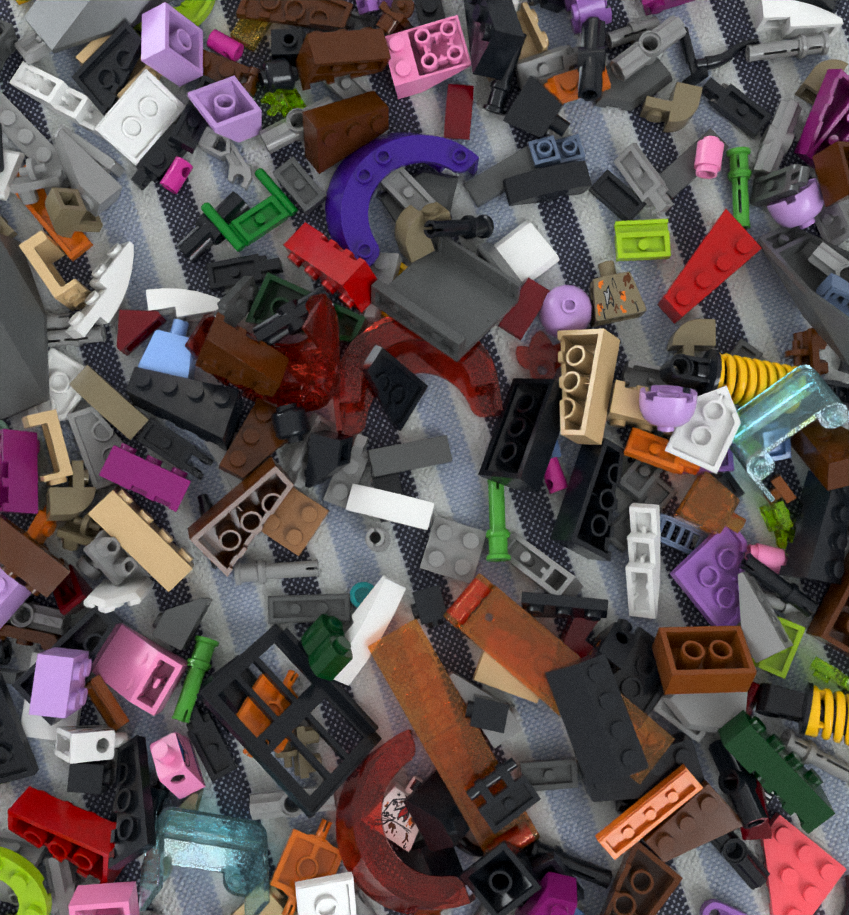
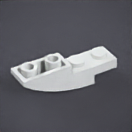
(110, 286)

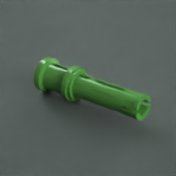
(742, 175)
(497, 533)
(198, 665)

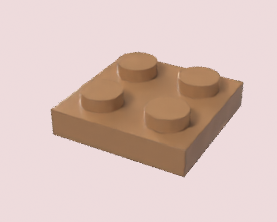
(295, 521)

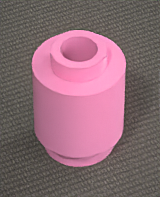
(708, 157)
(768, 555)

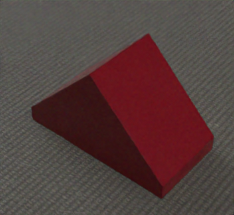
(136, 327)
(72, 592)

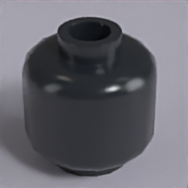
(277, 75)
(290, 423)

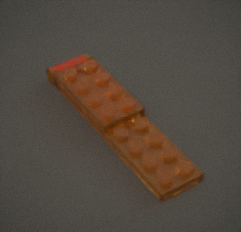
(530, 650)
(441, 725)

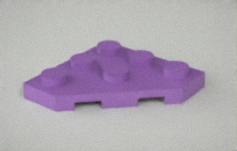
(711, 577)

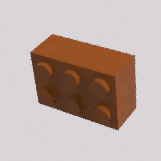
(703, 660)

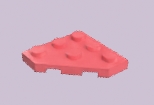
(798, 870)

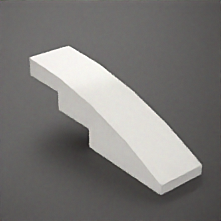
(57, 96)
(644, 560)
(370, 624)

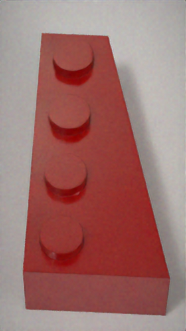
(713, 262)
(332, 265)
(66, 832)

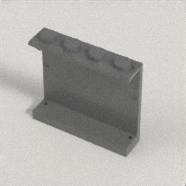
(448, 297)

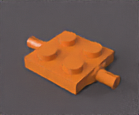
(254, 718)
(304, 859)

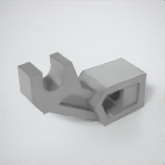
(237, 165)

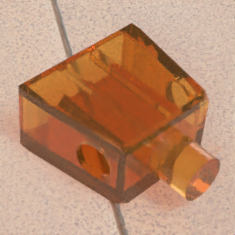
(709, 506)

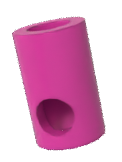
(225, 45)
(176, 175)
(554, 476)

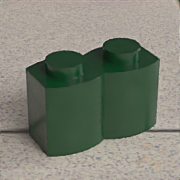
(327, 647)

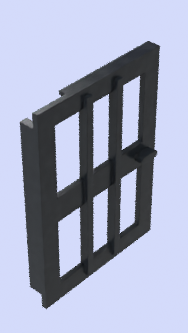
(284, 724)

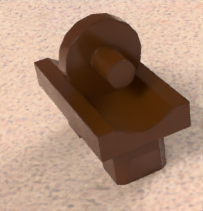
(396, 18)
(806, 350)

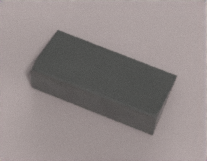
(490, 254)

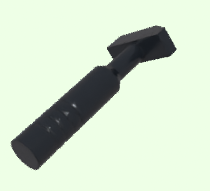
(689, 55)

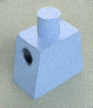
(168, 352)

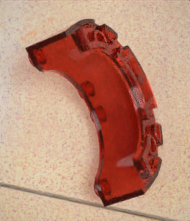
(313, 364)
(472, 375)
(366, 847)

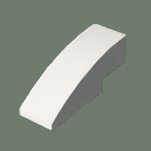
(795, 18)
(184, 303)
(390, 506)

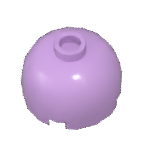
(798, 208)
(565, 309)
(667, 406)

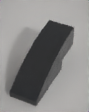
(547, 183)

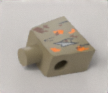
(614, 296)

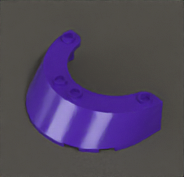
(364, 169)

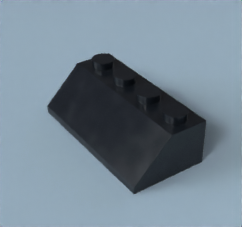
(524, 435)
(596, 719)

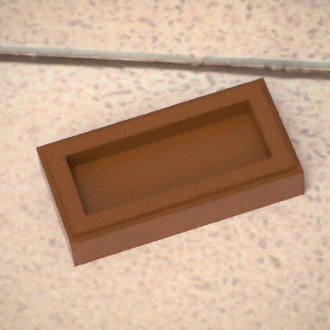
(106, 703)

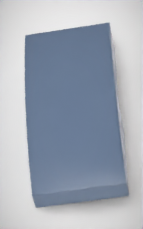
(552, 152)

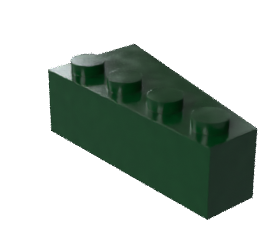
(277, 292)
(777, 769)

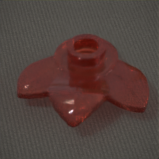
(539, 353)

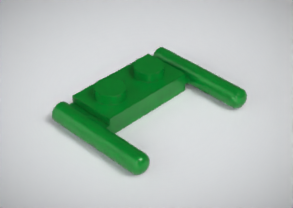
(257, 220)

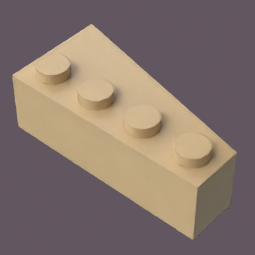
(586, 382)
(625, 408)
(142, 538)

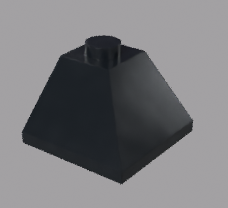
(436, 813)

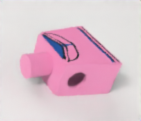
(176, 757)

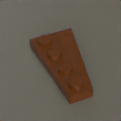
(304, 13)

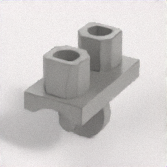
(35, 179)
(110, 557)

